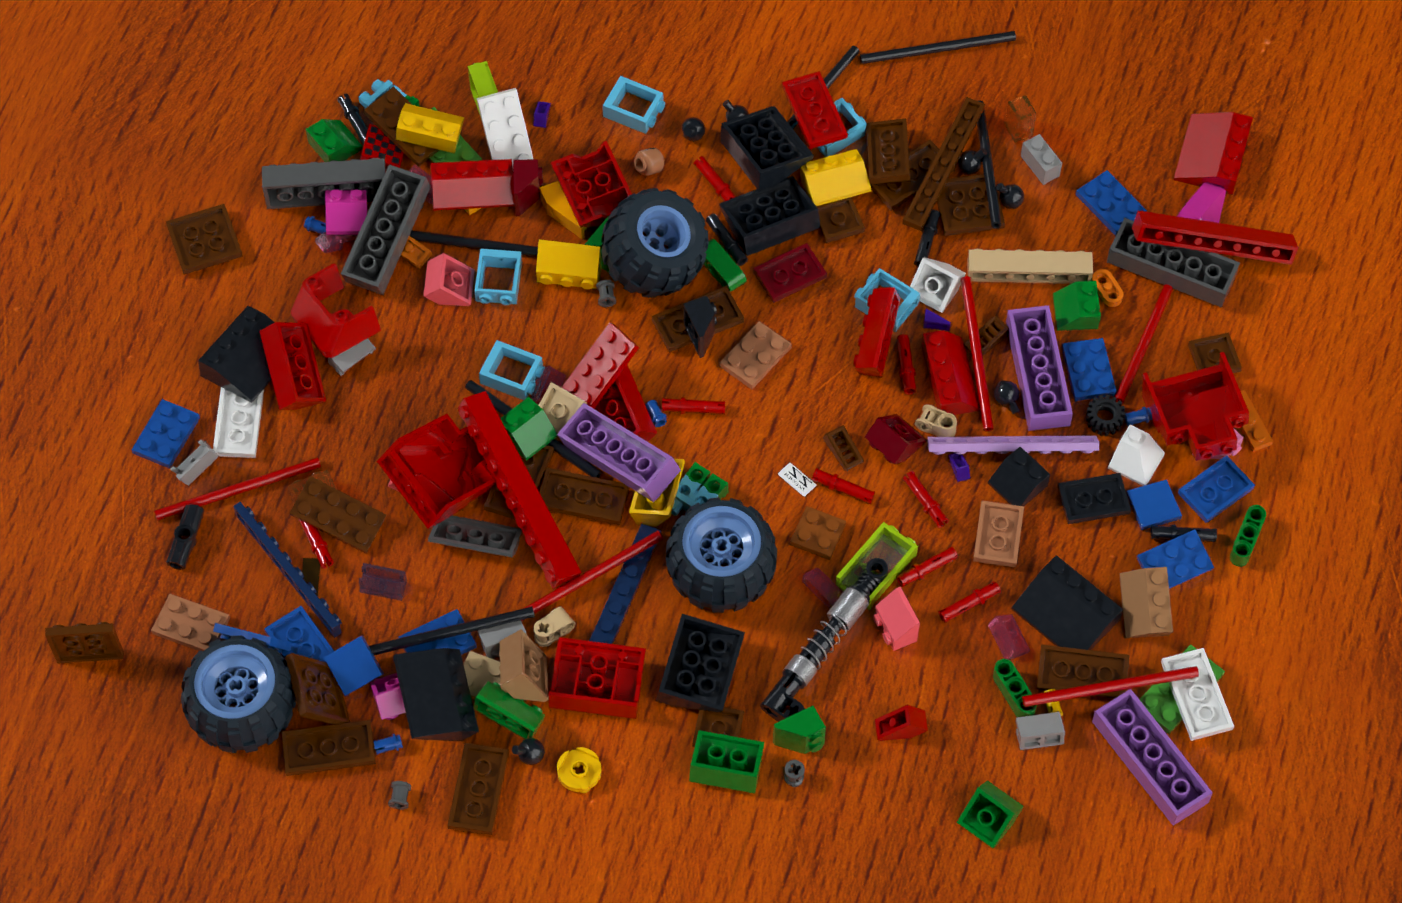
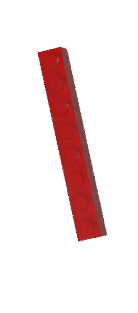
(1214, 237)

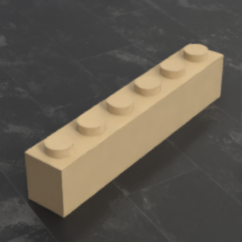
(1029, 266)

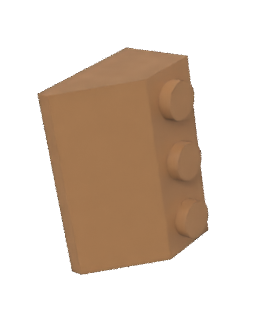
(1146, 602)
(523, 668)

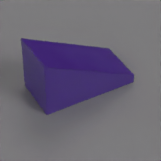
(541, 114)
(934, 321)
(959, 466)

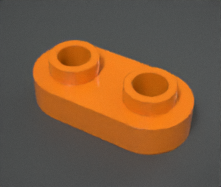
(1109, 288)

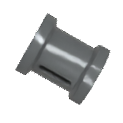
(606, 293)
(798, 768)
(399, 795)

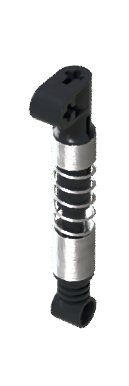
(804, 665)

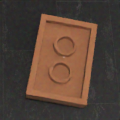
(755, 355)
(998, 533)
(188, 623)

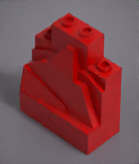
(1198, 409)
(437, 469)

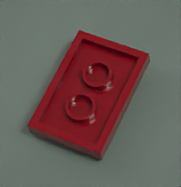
(790, 272)

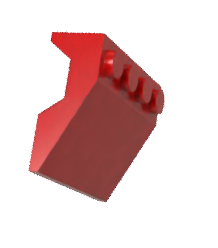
(1213, 149)
(591, 184)
(597, 678)

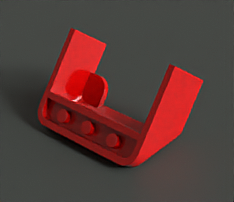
(336, 331)

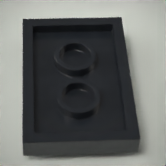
(1094, 498)

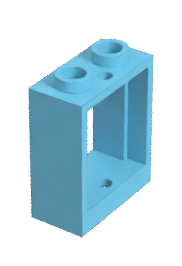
(629, 119)
(854, 134)
(498, 259)
(908, 294)
(499, 350)

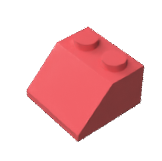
(448, 281)
(897, 620)

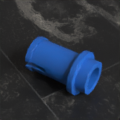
(315, 225)
(1138, 416)
(658, 418)
(388, 744)

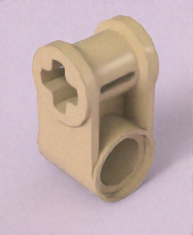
(933, 422)
(553, 626)

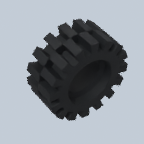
(1105, 425)

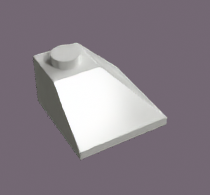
(936, 283)
(1136, 456)

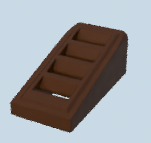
(996, 328)
(845, 438)

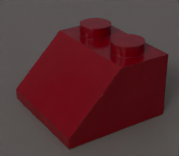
(527, 180)
(894, 438)

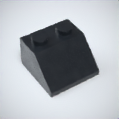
(700, 323)
(1019, 478)

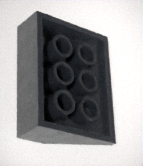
(765, 146)
(770, 216)
(238, 356)
(1067, 607)
(700, 665)
(436, 694)

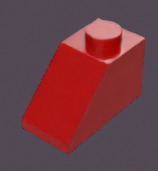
(901, 723)

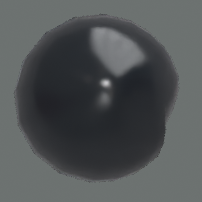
(734, 111)
(693, 129)
(971, 161)
(1010, 195)
(1007, 394)
(529, 751)

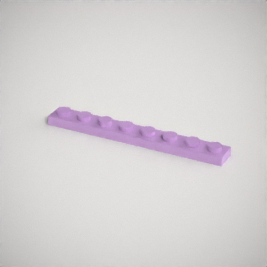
(1004, 444)

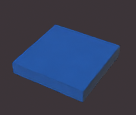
(1154, 504)
(353, 665)

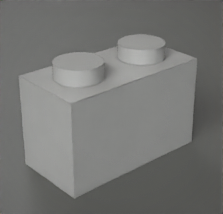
(1041, 159)

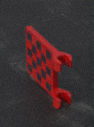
(380, 146)

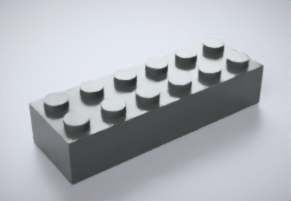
(306, 183)
(386, 229)
(1186, 270)

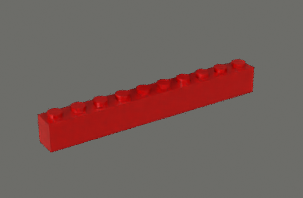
(519, 490)

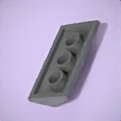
(477, 536)

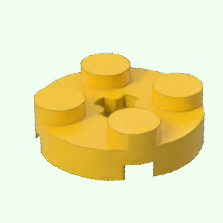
(579, 782)

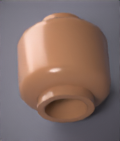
(649, 161)

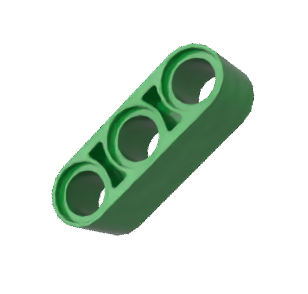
(723, 267)
(1251, 527)
(1012, 680)

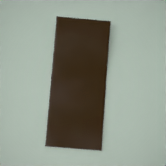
(311, 572)

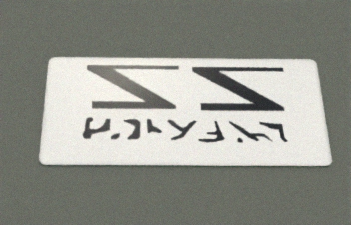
(797, 479)

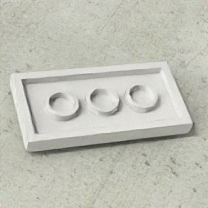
(505, 126)
(237, 425)
(1198, 697)

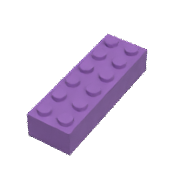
(1039, 368)
(619, 452)
(1152, 757)

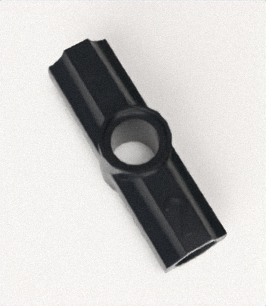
(188, 525)

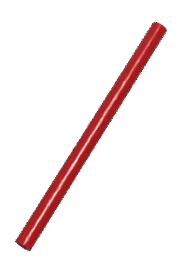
(1143, 343)
(977, 356)
(239, 488)
(596, 572)
(1110, 686)

